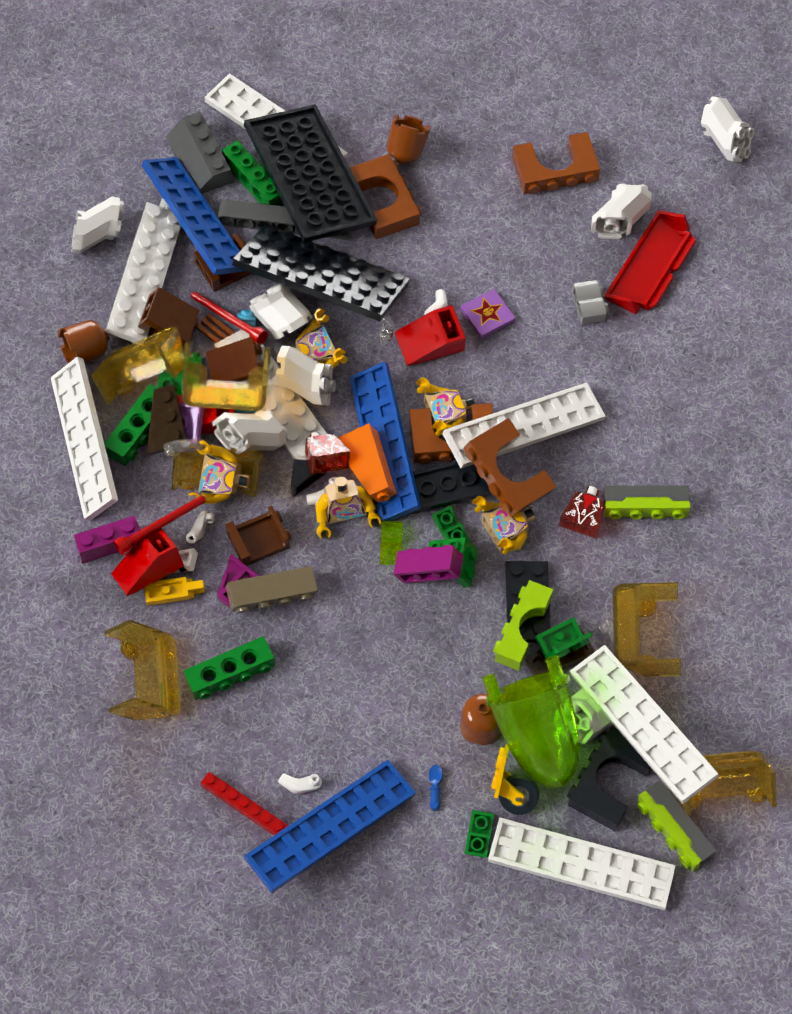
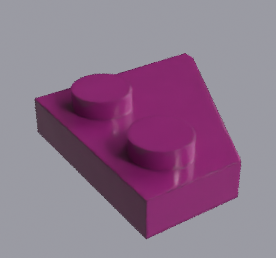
(235, 571)

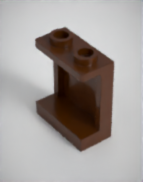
(222, 280)
(167, 311)
(234, 360)
(259, 537)

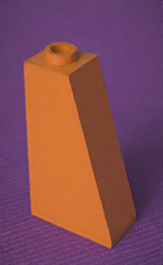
(369, 462)

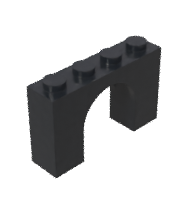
(588, 796)

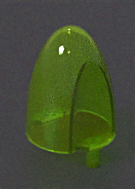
(538, 723)

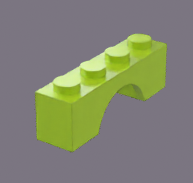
(533, 602)

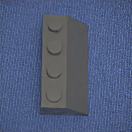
(199, 153)

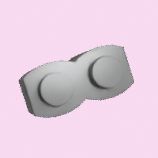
(589, 302)

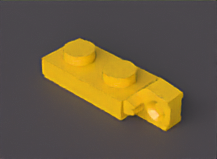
(172, 590)

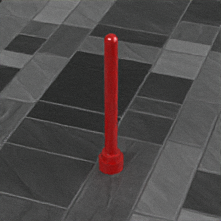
(257, 333)
(123, 544)

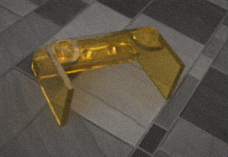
(138, 362)
(206, 393)
(188, 469)
(629, 604)
(154, 668)
(738, 774)

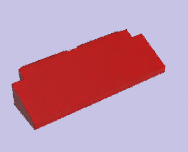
(651, 263)

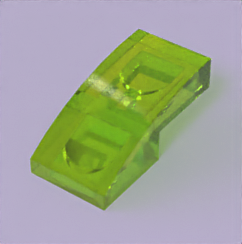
(390, 541)

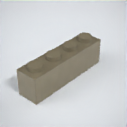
(271, 589)

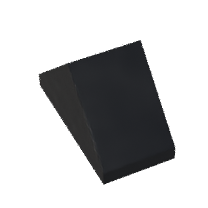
(302, 477)

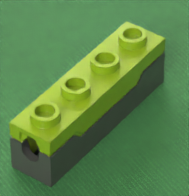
(646, 501)
(676, 826)

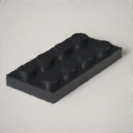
(448, 485)
(518, 575)

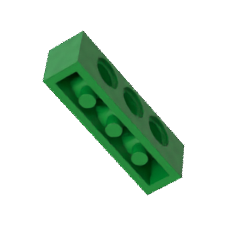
(251, 174)
(126, 430)
(235, 658)

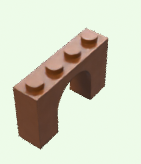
(384, 173)
(537, 178)
(426, 444)
(512, 495)

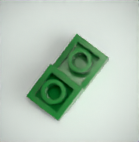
(448, 524)
(479, 834)

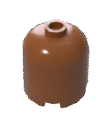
(407, 139)
(83, 340)
(478, 721)

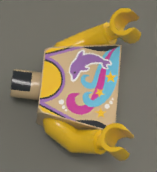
(317, 344)
(445, 406)
(219, 474)
(343, 502)
(506, 531)

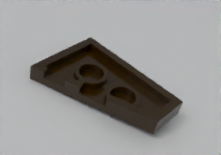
(166, 419)
(538, 665)

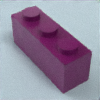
(99, 541)
(428, 564)

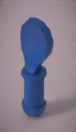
(435, 778)

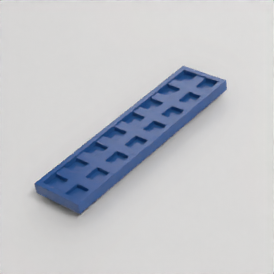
(193, 213)
(378, 406)
(329, 826)

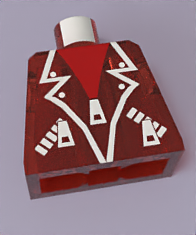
(326, 453)
(583, 513)

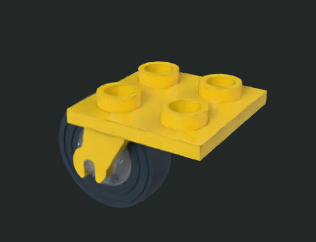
(516, 792)

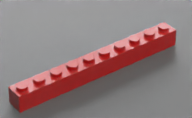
(242, 804)

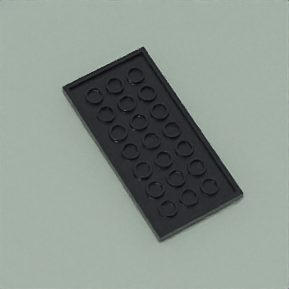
(310, 173)
(321, 272)

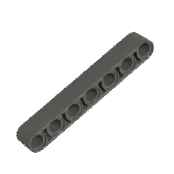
(257, 215)

